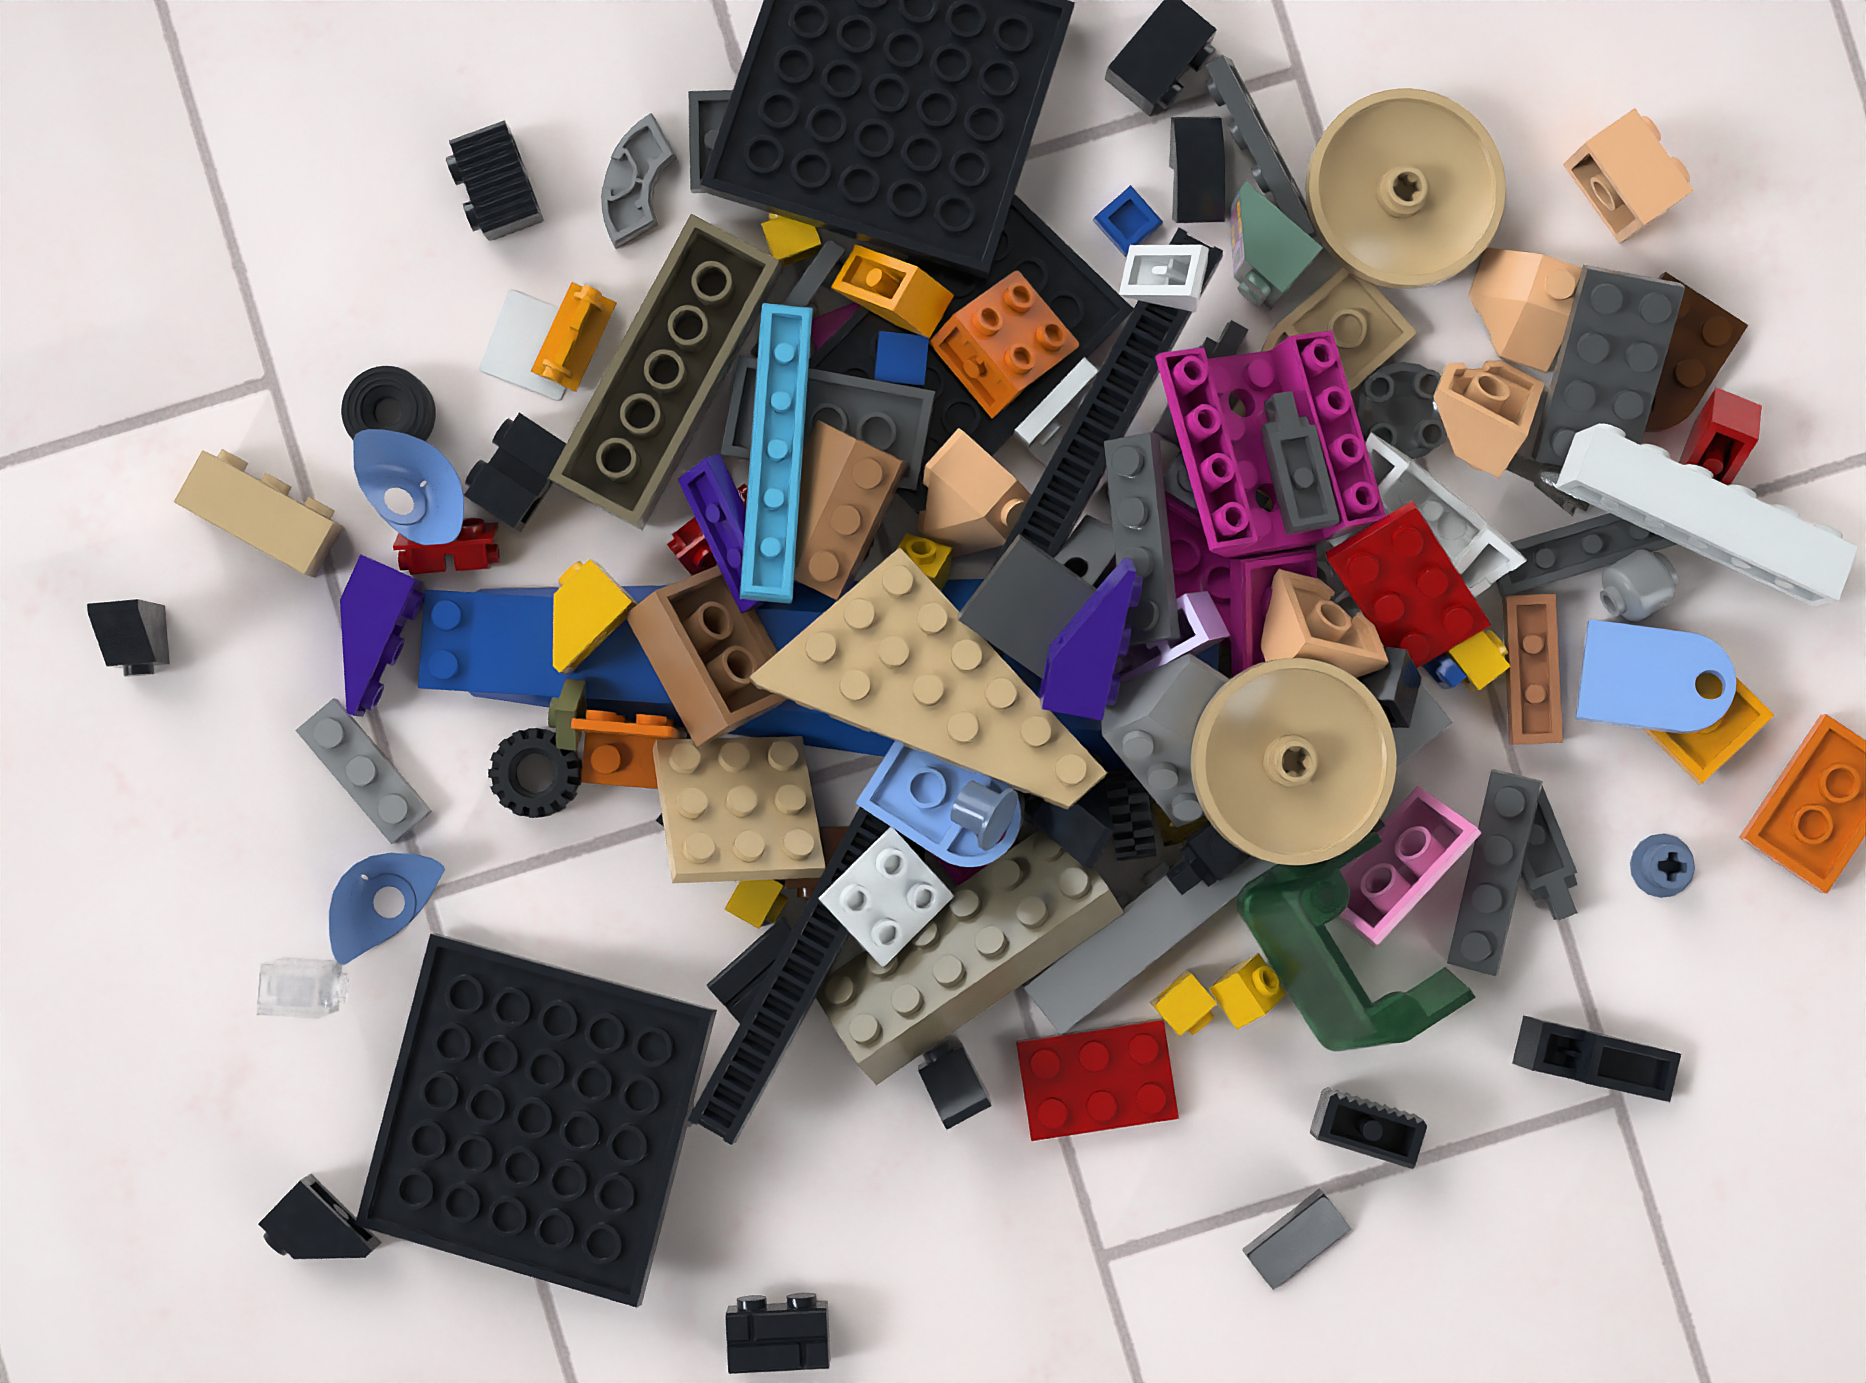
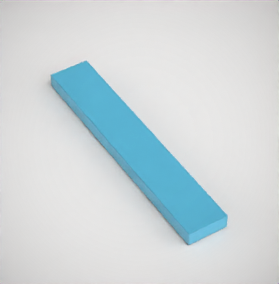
(776, 453)

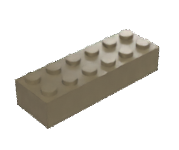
(666, 372)
(969, 956)

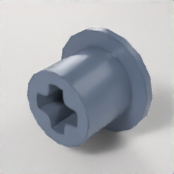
(984, 812)
(1662, 865)

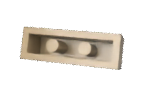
(259, 511)

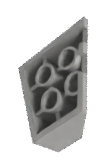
(1155, 730)

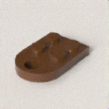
(1696, 352)

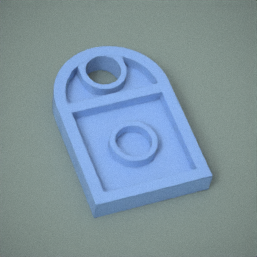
(1649, 678)
(916, 798)

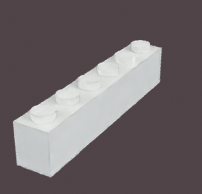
(1707, 515)

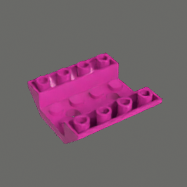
(1228, 452)

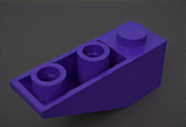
(372, 619)
(1084, 654)

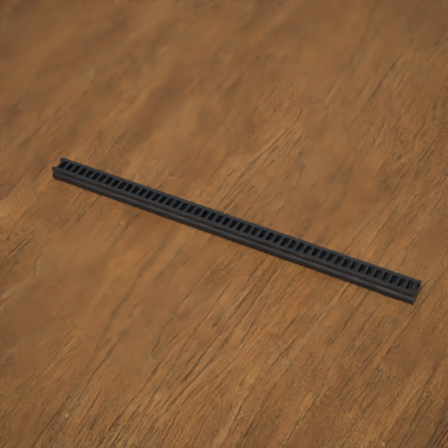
(1046, 523)

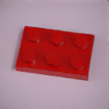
(1408, 585)
(1097, 1079)

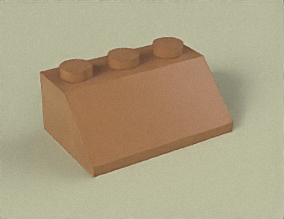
(841, 506)
(705, 653)

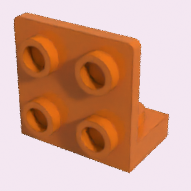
(1003, 342)
(622, 751)

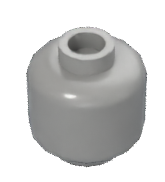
(1638, 585)

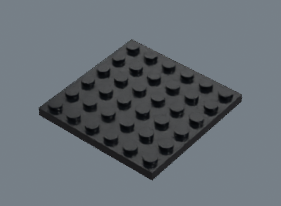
(890, 119)
(536, 1119)

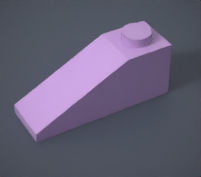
(1198, 628)

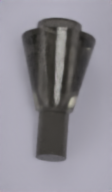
(1545, 479)

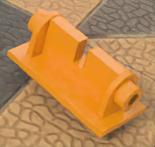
(574, 336)

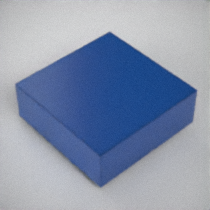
(1127, 220)
(901, 359)

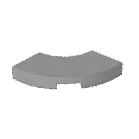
(631, 181)

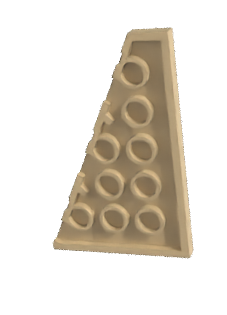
(912, 672)

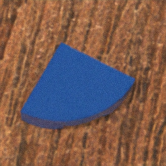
(1444, 671)

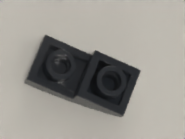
(1198, 169)

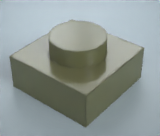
(562, 710)

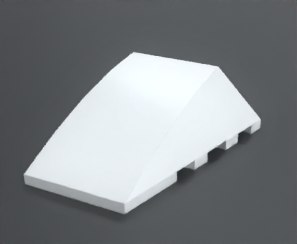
(1466, 536)

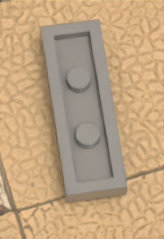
(363, 771)

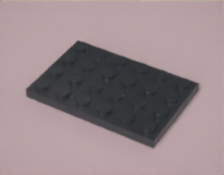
(1060, 278)

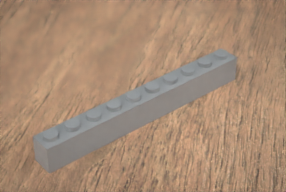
(1162, 916)

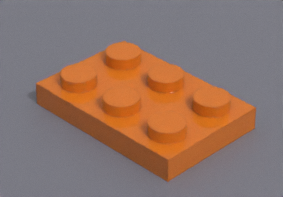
(1815, 807)

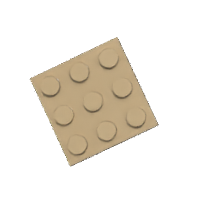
(738, 809)

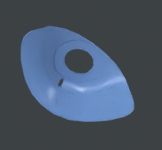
(402, 461)
(352, 915)

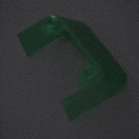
(1288, 919)

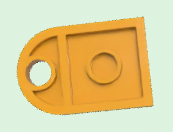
(1710, 748)

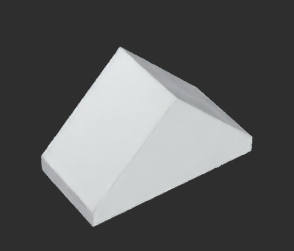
(1165, 274)

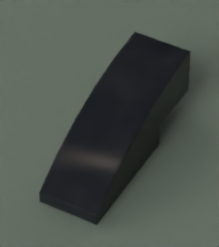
(1596, 1059)

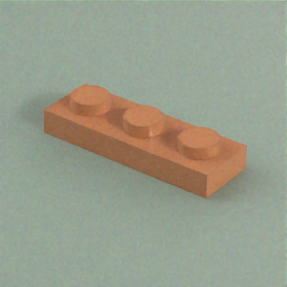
(1534, 669)

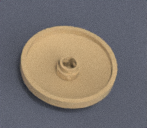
(1405, 188)
(1293, 761)

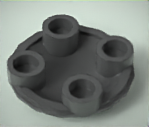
(1401, 408)

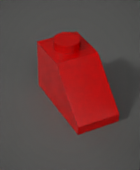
(1723, 435)

